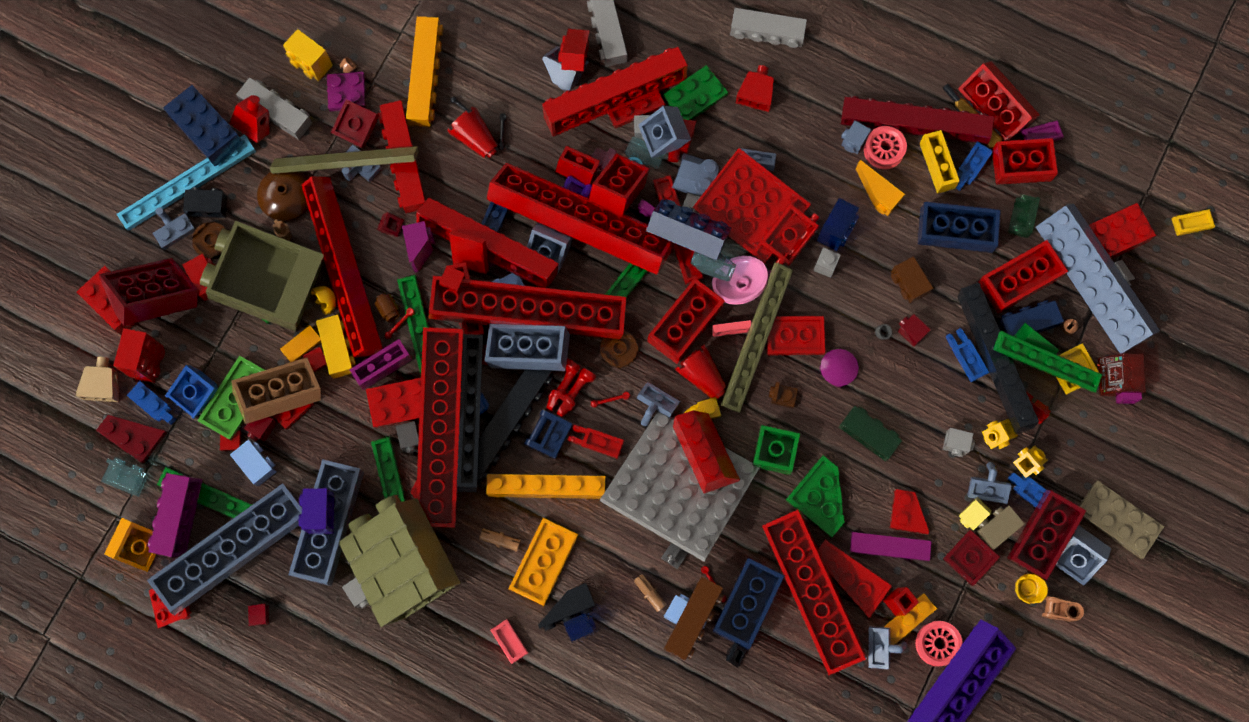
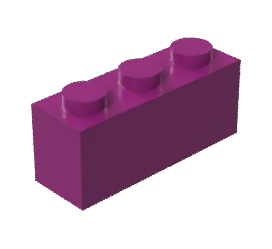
(380, 364)

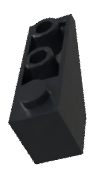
(572, 603)

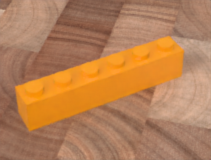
(423, 71)
(545, 486)

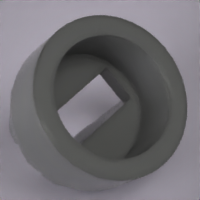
(885, 329)

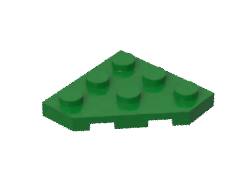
(820, 497)

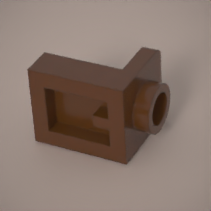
(783, 395)

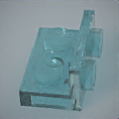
(124, 477)

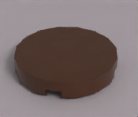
(205, 239)
(619, 352)

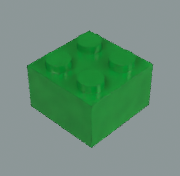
(776, 450)

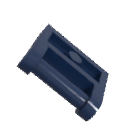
(554, 436)

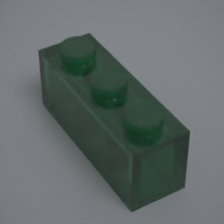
(870, 433)

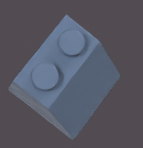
(664, 131)
(550, 243)
(1083, 556)

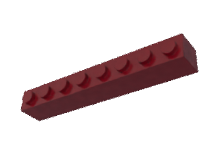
(918, 120)

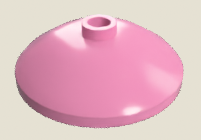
(749, 274)

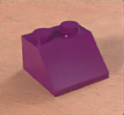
(418, 243)

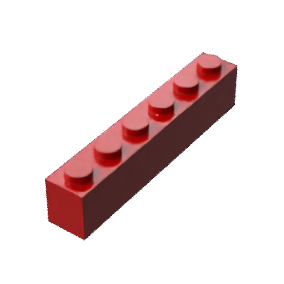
(406, 173)

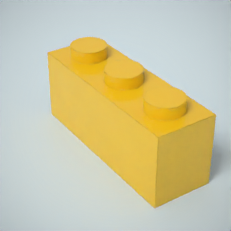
(939, 161)
(335, 346)

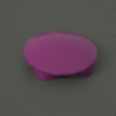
(839, 367)

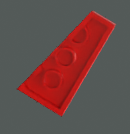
(857, 580)

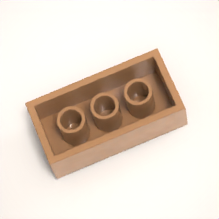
(276, 390)

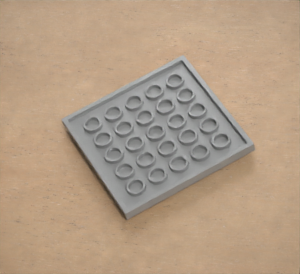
(665, 496)

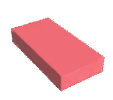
(731, 328)
(509, 641)

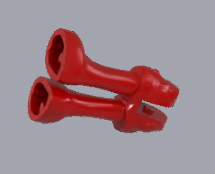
(568, 399)

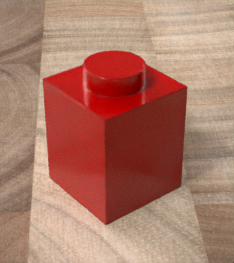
(901, 601)

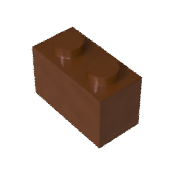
(911, 280)

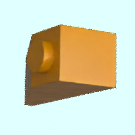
(880, 191)

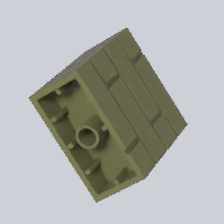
(262, 275)
(397, 560)

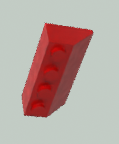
(997, 97)
(704, 450)

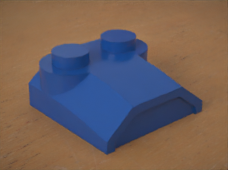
(192, 390)

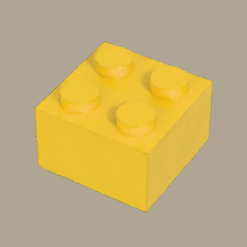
(307, 55)

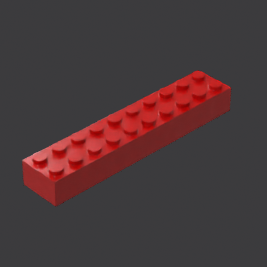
(578, 218)
(527, 305)
(439, 424)

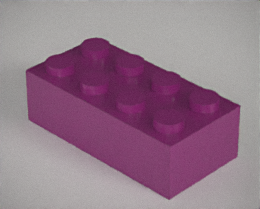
(174, 515)

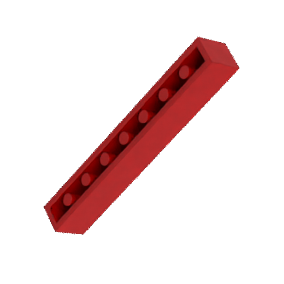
(500, 249)

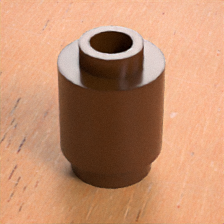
(387, 307)

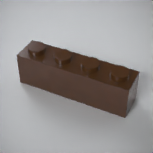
(693, 619)

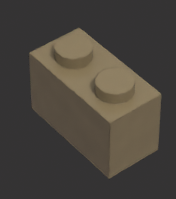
(1000, 527)

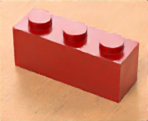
(574, 50)

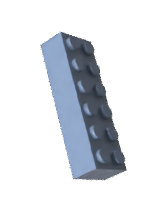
(319, 554)

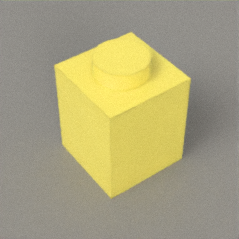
(974, 514)

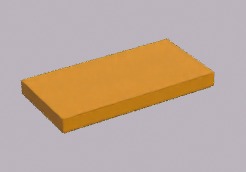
(543, 561)

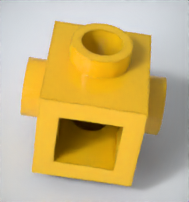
(999, 434)
(1030, 461)

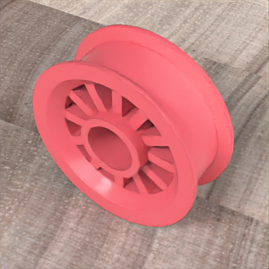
(896, 151)
(921, 647)

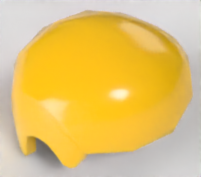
(325, 298)
(1031, 588)

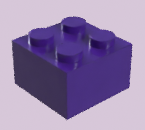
(317, 511)

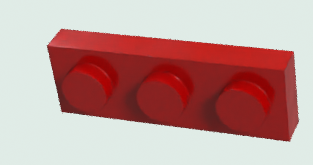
(639, 106)

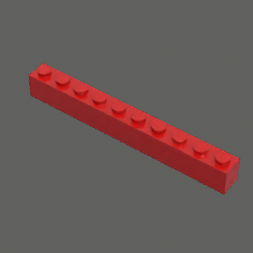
(341, 266)

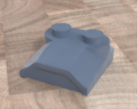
(695, 175)

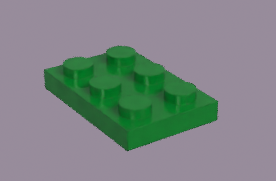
(696, 94)

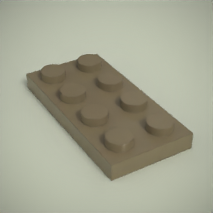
(1120, 519)

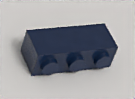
(1039, 318)

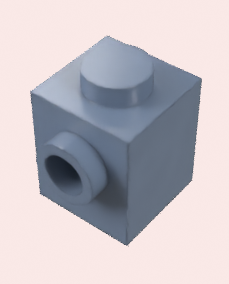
(855, 137)

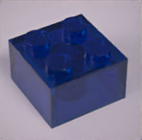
(839, 225)

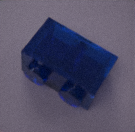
(580, 627)

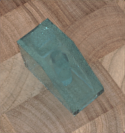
(721, 268)

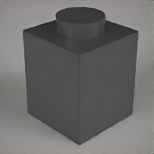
(408, 437)

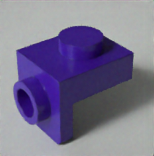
(577, 187)

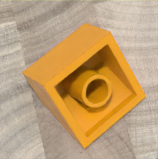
(131, 545)

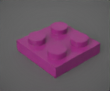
(343, 87)

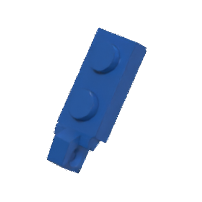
(973, 164)
(151, 403)
(1027, 488)

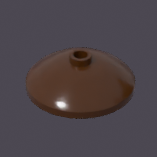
(282, 205)

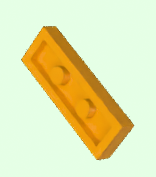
(902, 625)

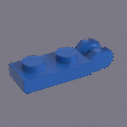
(967, 356)

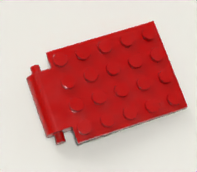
(760, 209)

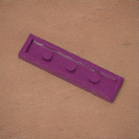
(890, 546)

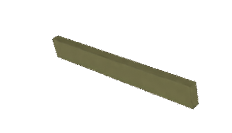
(343, 160)
(757, 337)

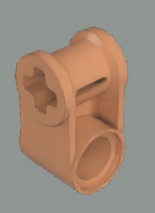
(1058, 609)

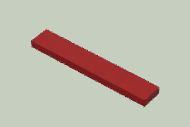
(664, 191)

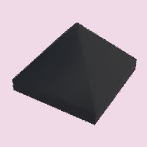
(735, 654)

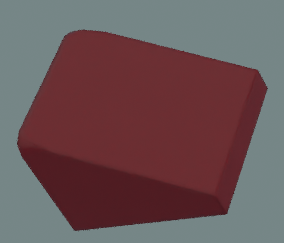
(390, 224)
(258, 614)

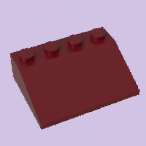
(149, 291)

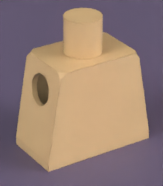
(99, 382)

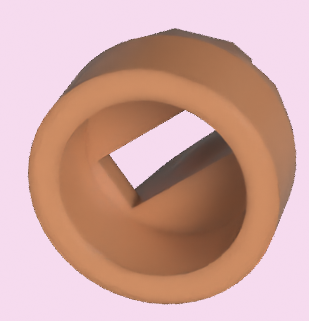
(348, 65)
(1066, 323)

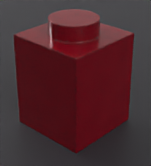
(913, 329)
(260, 429)

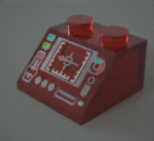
(1121, 374)

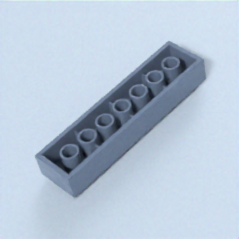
(1098, 279)
(226, 550)

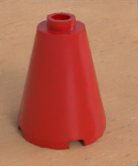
(473, 132)
(702, 373)

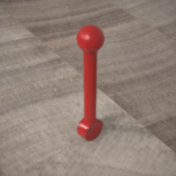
(410, 312)
(625, 396)
(705, 570)

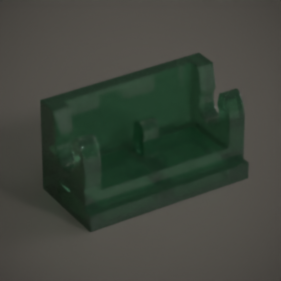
(1023, 216)

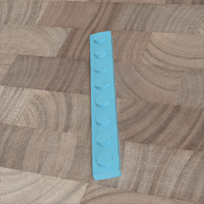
(175, 189)

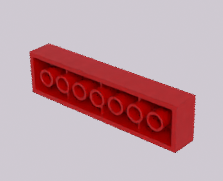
(594, 99)
(814, 592)

